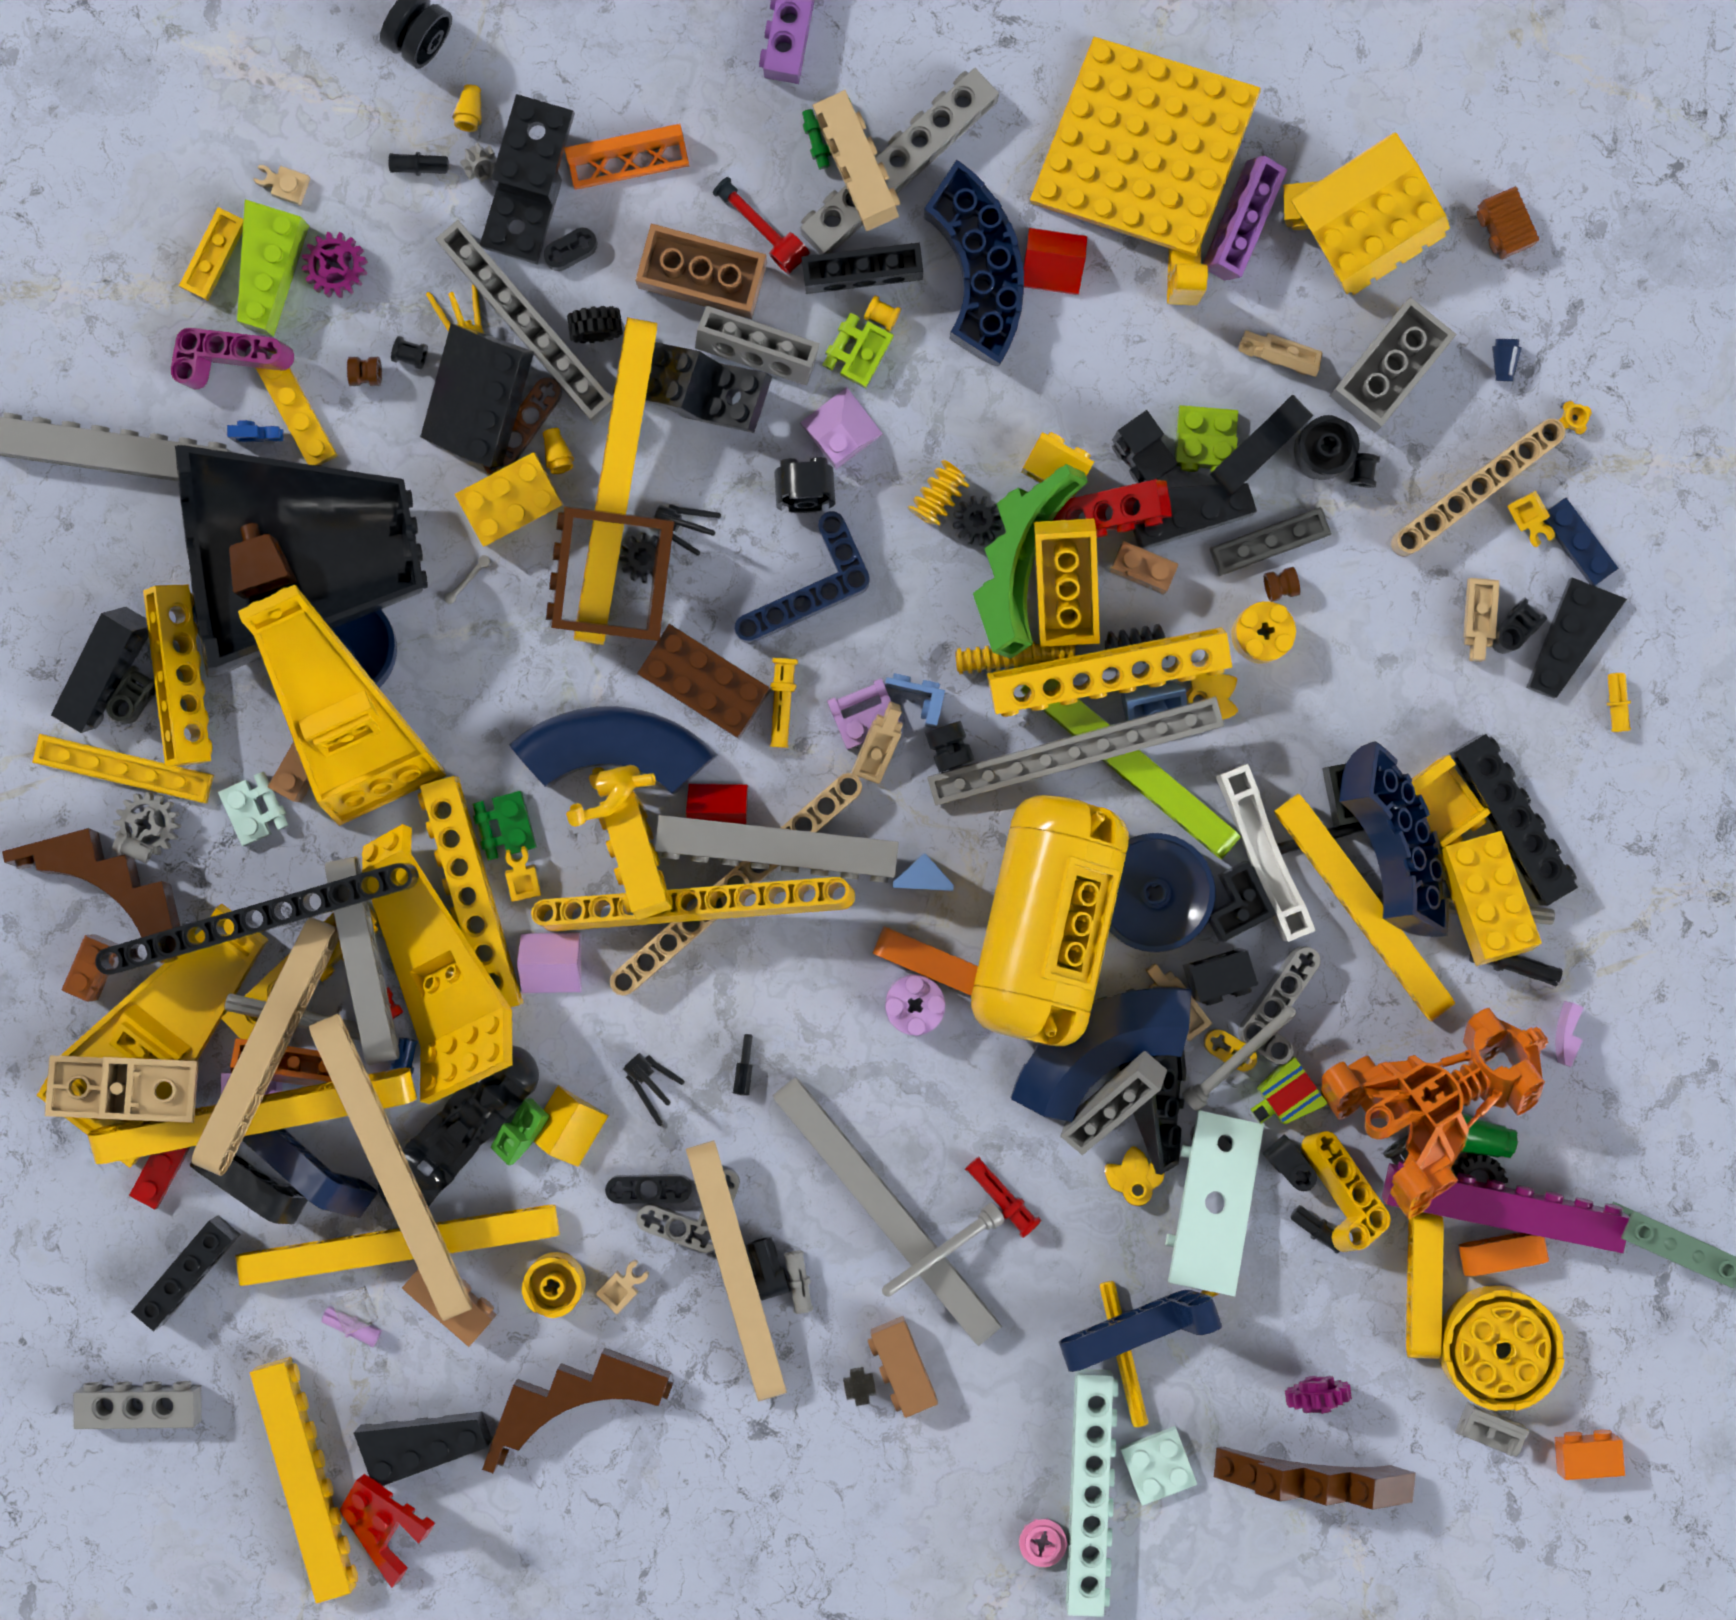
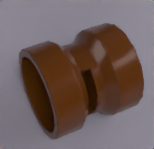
(364, 371)
(1284, 583)

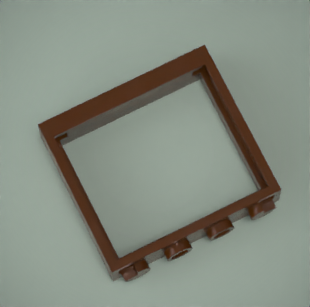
(659, 580)

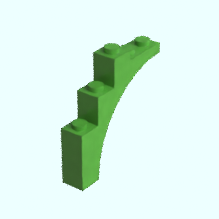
(1011, 557)

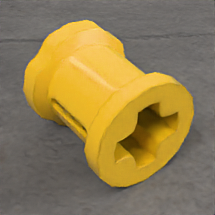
(882, 313)

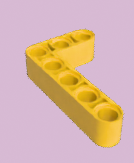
(1185, 278)

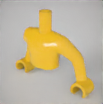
(617, 784)

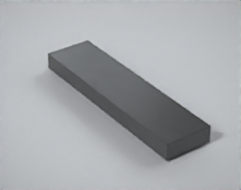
(1270, 541)

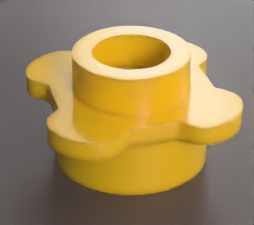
(1582, 413)

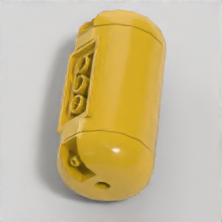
(1050, 920)

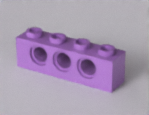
(786, 65)
(1244, 218)

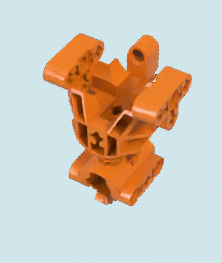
(1433, 1100)

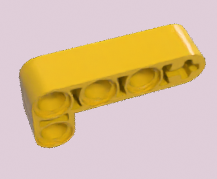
(1326, 1145)

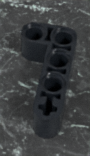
(1261, 445)
(258, 1191)

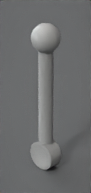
(484, 562)

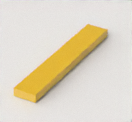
(122, 768)

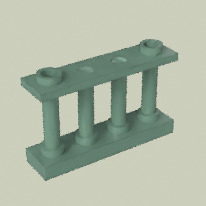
(1679, 1248)

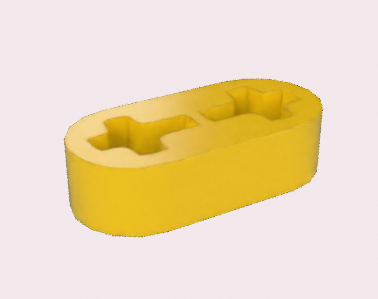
(1233, 1043)

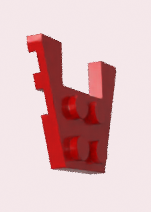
(375, 1519)

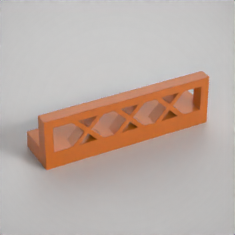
(626, 145)

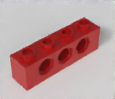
(1152, 497)

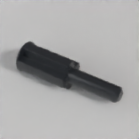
(744, 1069)

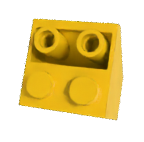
(1052, 454)

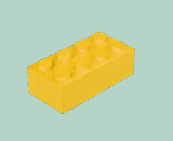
(1067, 582)
(1489, 898)

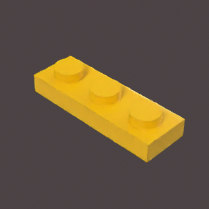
(212, 254)

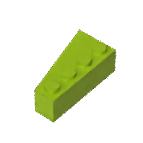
(268, 263)

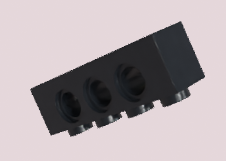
(862, 268)
(185, 1273)

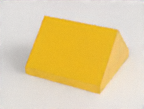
(570, 1127)

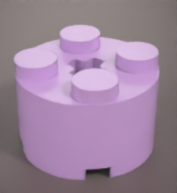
(917, 1021)

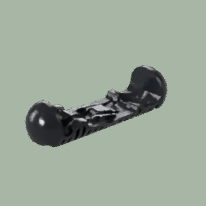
(467, 1123)

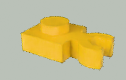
(1530, 513)
(521, 879)

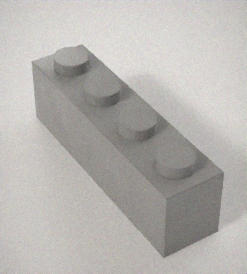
(1114, 1102)

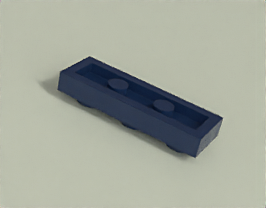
(1580, 543)

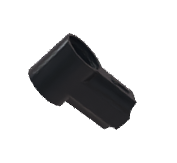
(770, 1276)

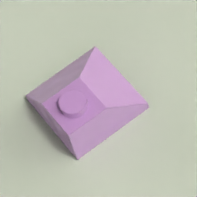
(841, 428)

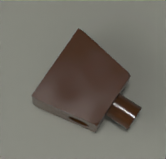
(258, 564)

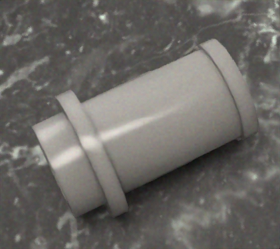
(131, 847)

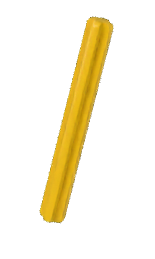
(1125, 1360)

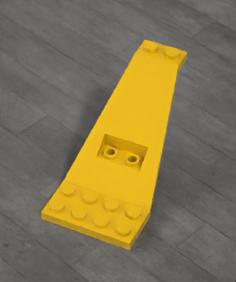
(341, 722)
(448, 992)
(168, 1012)

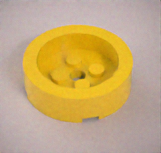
(1470, 1343)

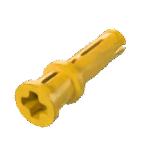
(783, 686)

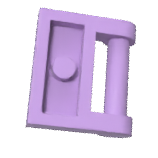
(855, 727)

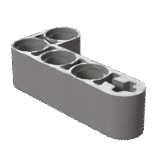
(1283, 999)

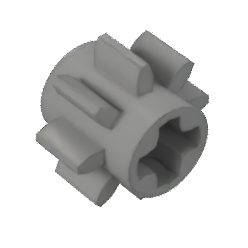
(479, 162)

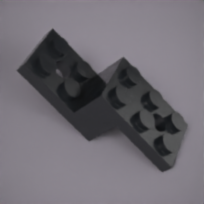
(527, 178)
(704, 388)

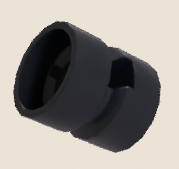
(946, 736)

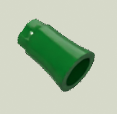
(1490, 1139)

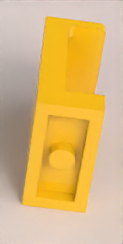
(1449, 801)

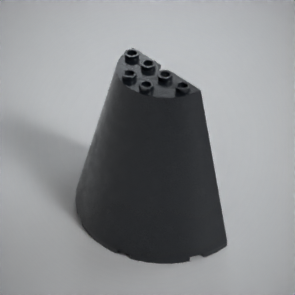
(338, 528)

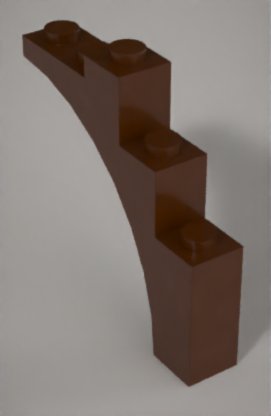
(1321, 1484)

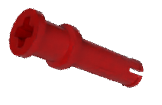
(1012, 1207)

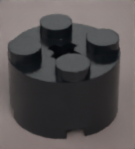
(1327, 431)
(804, 485)

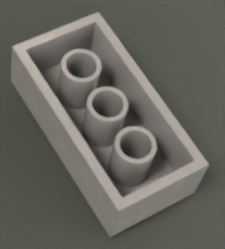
(1392, 365)

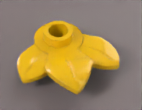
(1210, 686)
(1133, 1172)

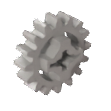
(153, 815)

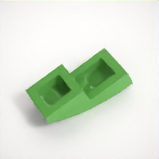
(518, 1135)

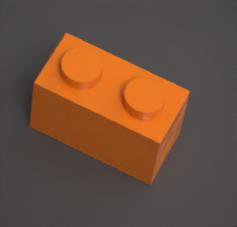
(1589, 1455)

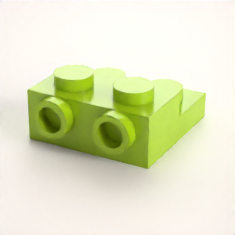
(1204, 437)

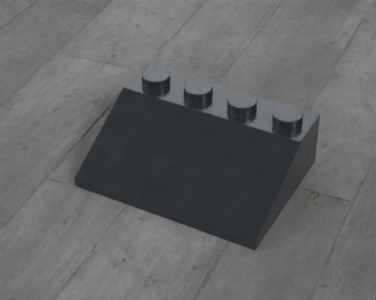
(476, 395)

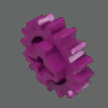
(329, 274)
(1318, 1394)

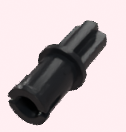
(418, 163)
(1315, 1226)

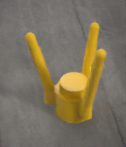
(468, 324)

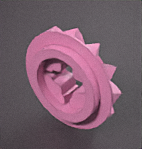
(1051, 1553)

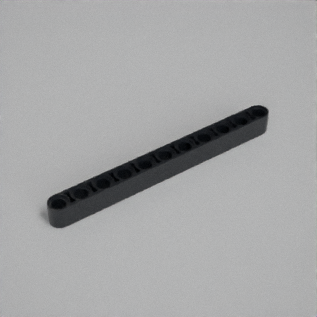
(242, 919)

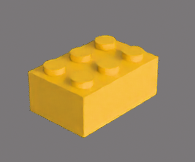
(509, 499)

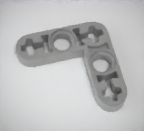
(700, 1223)

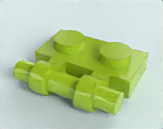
(866, 354)

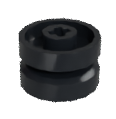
(415, 30)

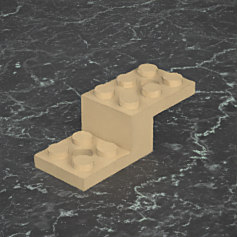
(121, 1088)

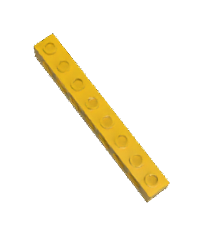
(1215, 661)
(484, 906)

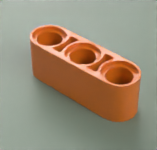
(1502, 1253)

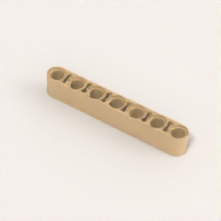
(1490, 481)

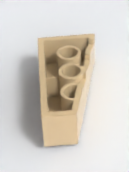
(856, 160)

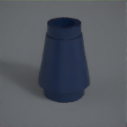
(1505, 358)

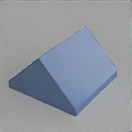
(923, 875)

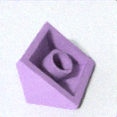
(550, 962)

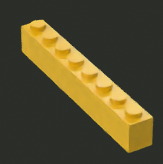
(304, 1479)

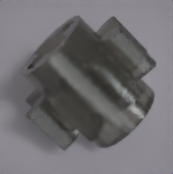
(859, 1386)

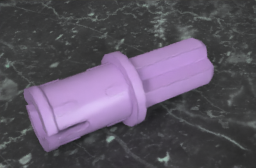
(367, 1334)

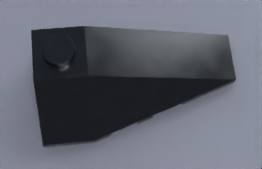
(1159, 1115)

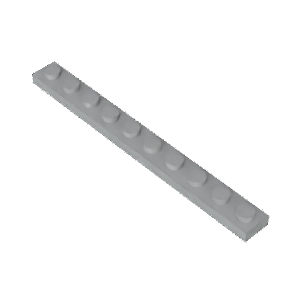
(1076, 751)

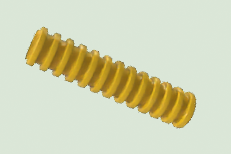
(986, 659)

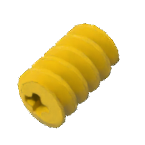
(939, 493)

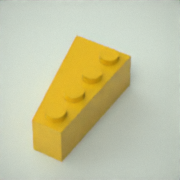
(636, 859)

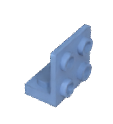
(932, 707)

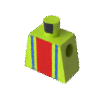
(1287, 1094)

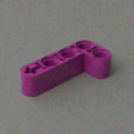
(233, 353)

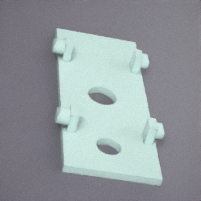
(1210, 1244)

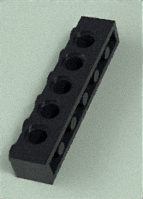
(1529, 863)

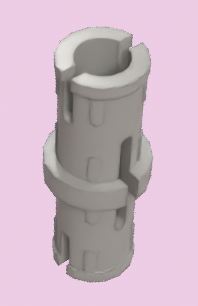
(798, 1281)

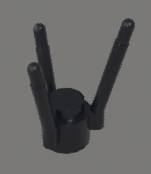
(673, 513)
(640, 1070)

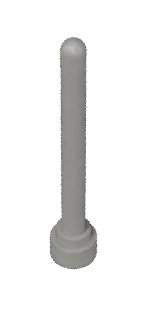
(1197, 1095)
(988, 1218)

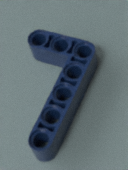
(813, 591)
(310, 1176)
(1177, 1311)

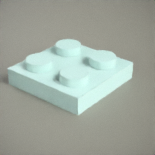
(1158, 1465)

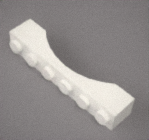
(1264, 855)

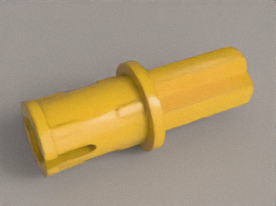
(1618, 702)

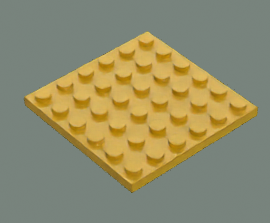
(1145, 146)

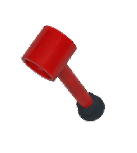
(786, 251)

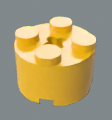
(1274, 619)
(546, 1300)

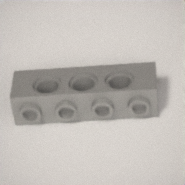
(756, 345)
(91, 1413)

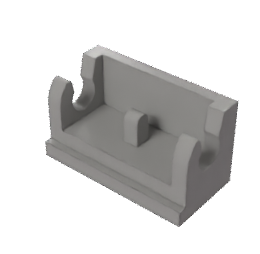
(1492, 1429)

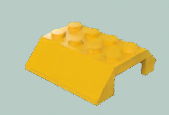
(1372, 214)

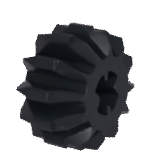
(967, 524)
(633, 553)

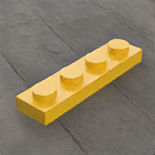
(298, 415)

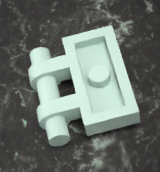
(245, 812)

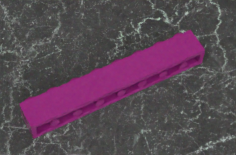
(1526, 1211)

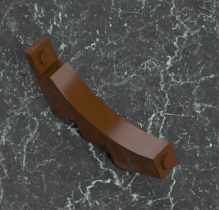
(82, 856)
(533, 1406)

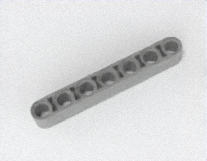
(364, 969)

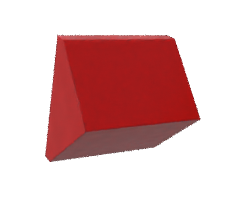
(1054, 261)
(718, 802)

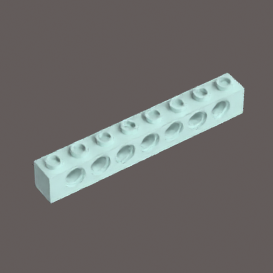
(1093, 1599)

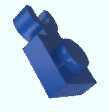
(249, 432)

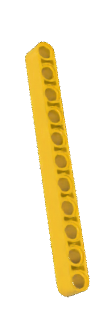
(616, 474)
(706, 906)
(274, 1113)
(391, 1247)

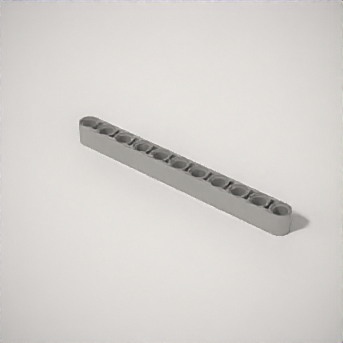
(885, 1209)

